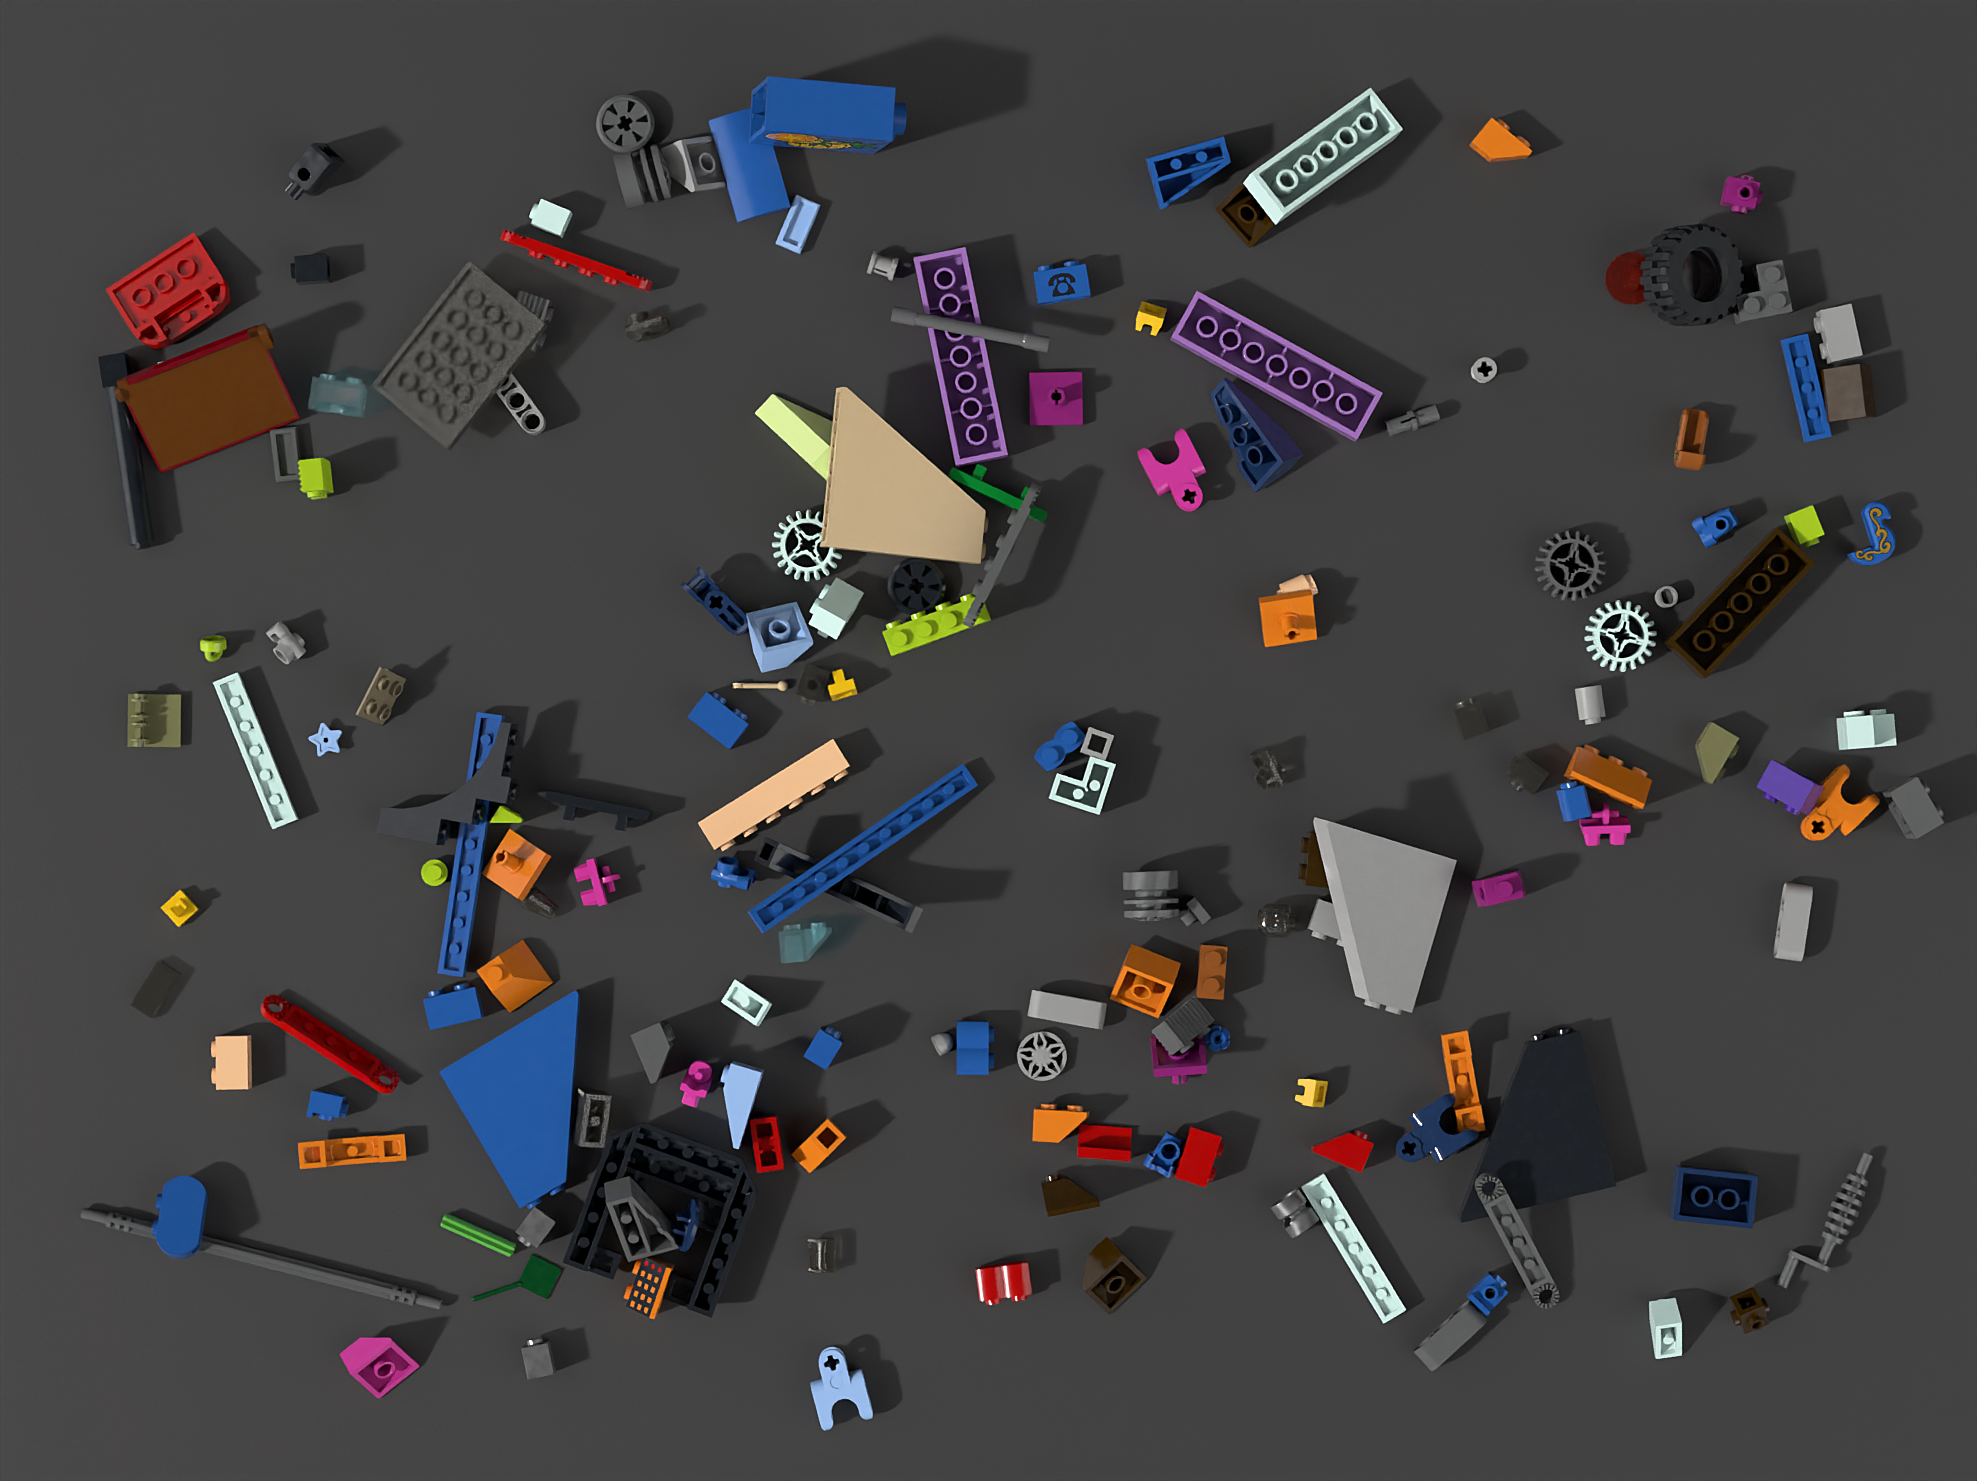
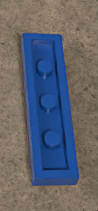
(1805, 388)

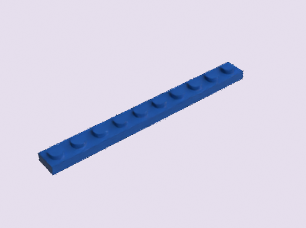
(862, 848)
(468, 862)

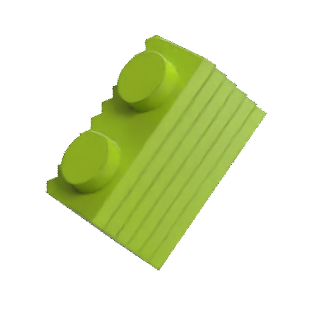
(315, 477)

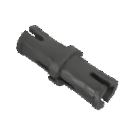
(1412, 420)

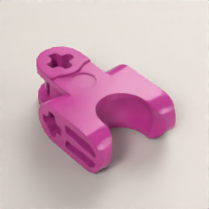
(1177, 476)

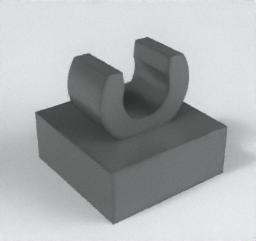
(1196, 912)

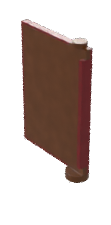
(208, 398)

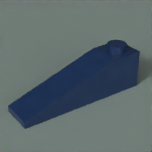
(1259, 441)

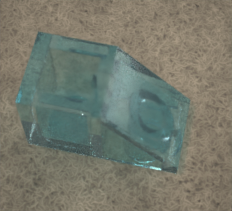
(801, 944)

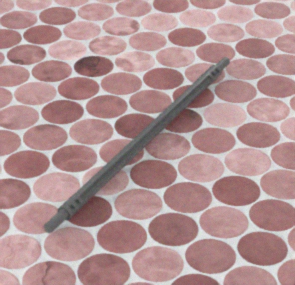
(275, 1262)

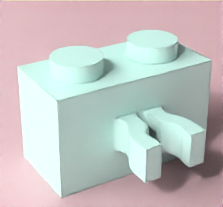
(835, 608)

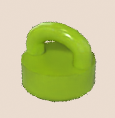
(213, 643)

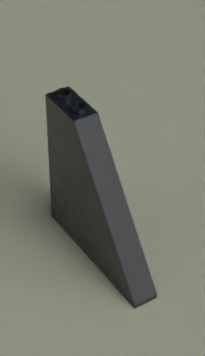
(1546, 1130)

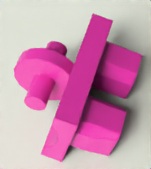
(1604, 822)
(591, 871)
(696, 1082)

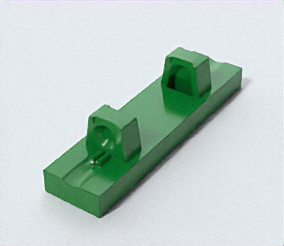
(975, 483)

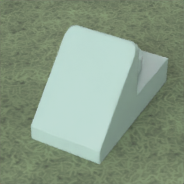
(747, 1002)

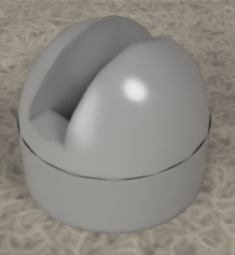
(1670, 596)
(943, 1043)

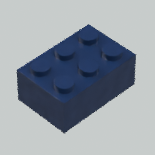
(1713, 1196)

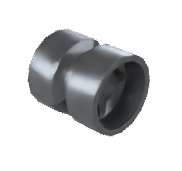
(1294, 1212)

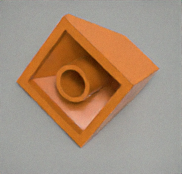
(515, 976)

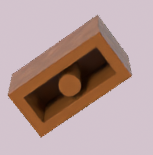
(1211, 971)

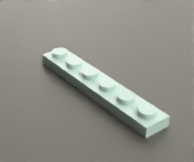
(255, 750)
(1353, 1248)

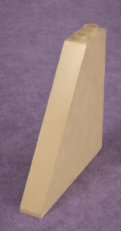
(891, 496)

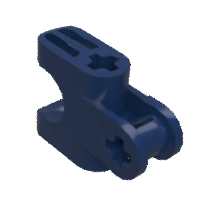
(729, 615)
(1430, 1136)

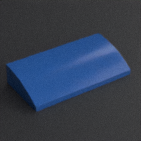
(748, 169)

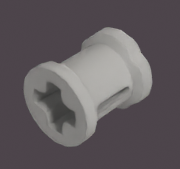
(882, 265)
(1488, 363)

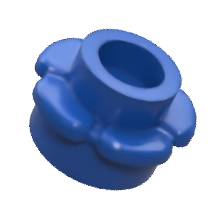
(1224, 1036)

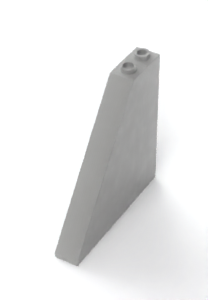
(1385, 910)

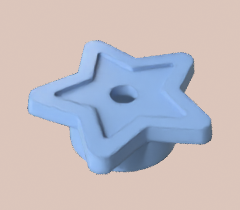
(331, 745)

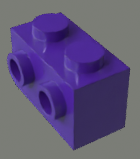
(1790, 788)

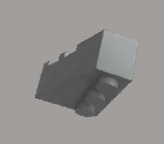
(638, 1220)

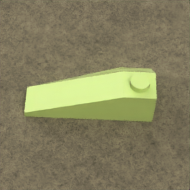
(801, 429)

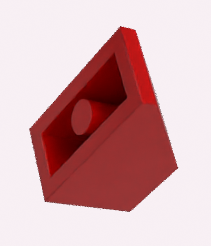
(1347, 1149)

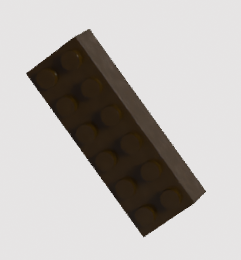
(1739, 603)

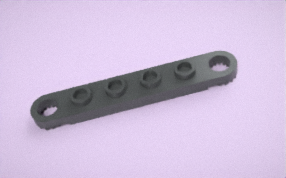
(995, 564)
(1517, 1240)

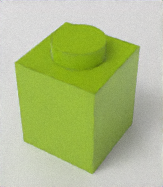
(1804, 526)

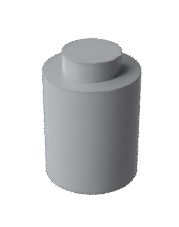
(1590, 704)

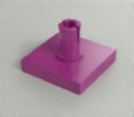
(1056, 399)
(1189, 1063)

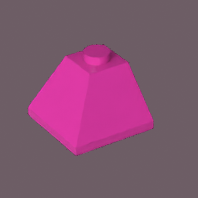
(378, 1364)

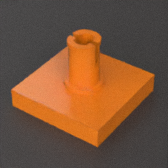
(1288, 618)
(516, 864)

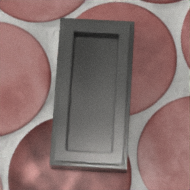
(285, 454)

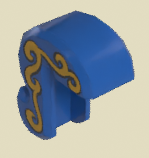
(1879, 534)

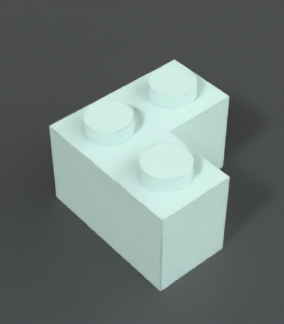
(1866, 731)
(1089, 792)

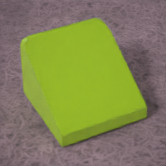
(506, 815)

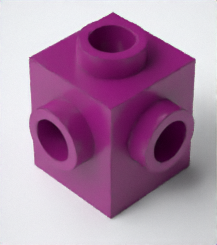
(1732, 198)

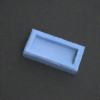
(798, 224)

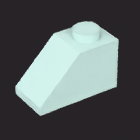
(1665, 1328)

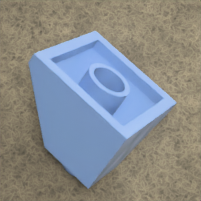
(778, 635)

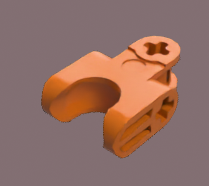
(1833, 810)

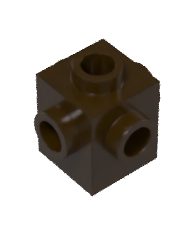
(1749, 1310)

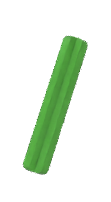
(478, 1234)

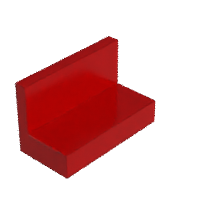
(1104, 1142)

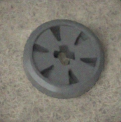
(610, 118)

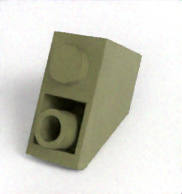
(1713, 750)

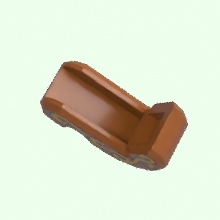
(1691, 439)

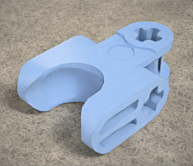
(839, 1384)

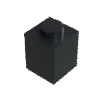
(311, 269)

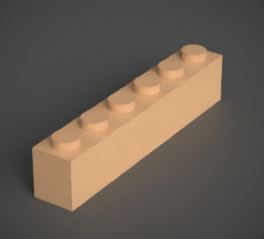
(774, 794)

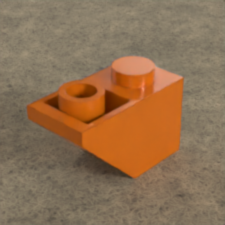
(1498, 144)
(1056, 1124)
(819, 1145)

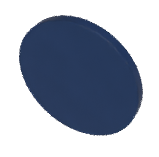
(688, 1225)

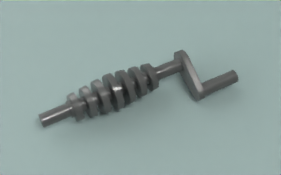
(1831, 1238)

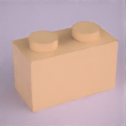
(232, 1062)

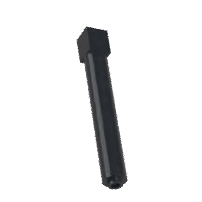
(127, 454)

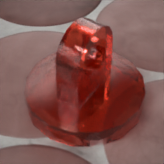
(1623, 278)

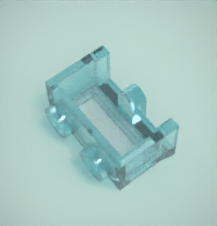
(338, 396)

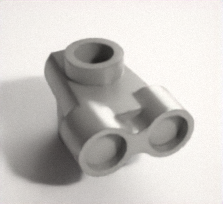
(289, 645)

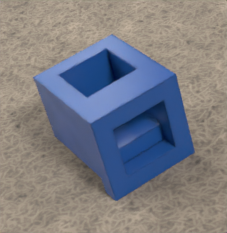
(327, 1105)
(1477, 1292)

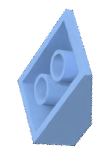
(740, 1094)

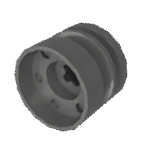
(642, 176)
(1150, 894)

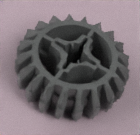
(1573, 553)

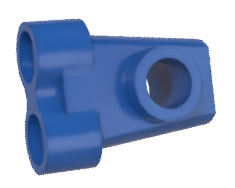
(1710, 529)
(729, 874)
(1164, 1159)

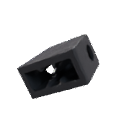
(320, 162)

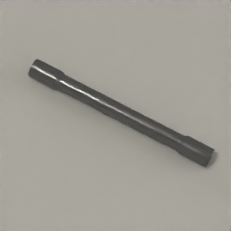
(914, 318)

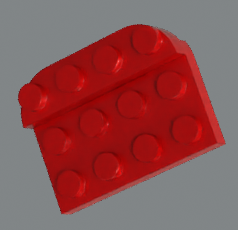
(171, 294)

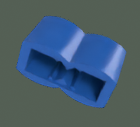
(1054, 751)
(1573, 801)
(973, 1047)

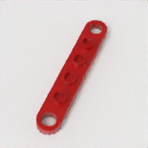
(586, 266)
(330, 1043)

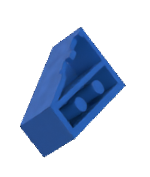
(1183, 168)

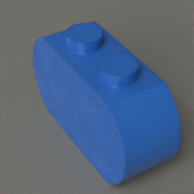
(180, 1217)

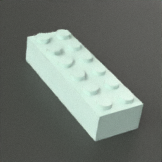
(1322, 156)

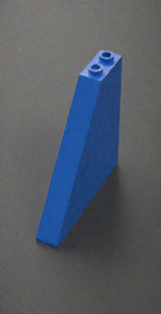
(522, 1098)

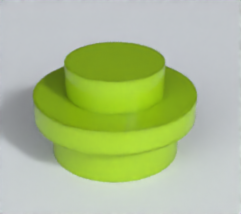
(434, 872)

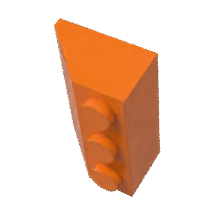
(1609, 777)

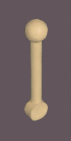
(782, 685)

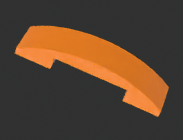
(1462, 1080)
(352, 1150)

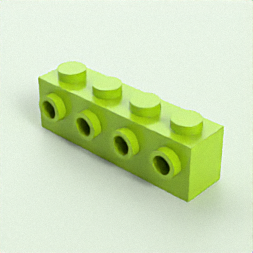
(931, 627)

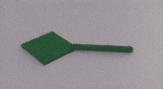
(537, 1277)

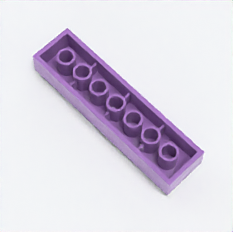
(961, 359)
(1276, 366)

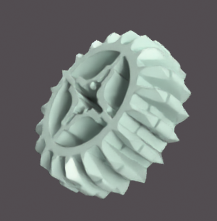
(788, 558)
(1616, 647)

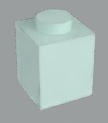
(550, 218)

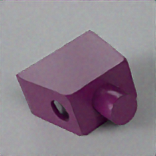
(1499, 888)

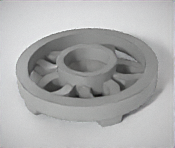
(1041, 1056)

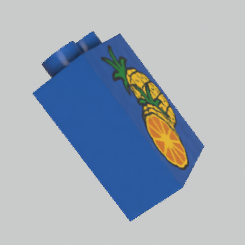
(825, 115)

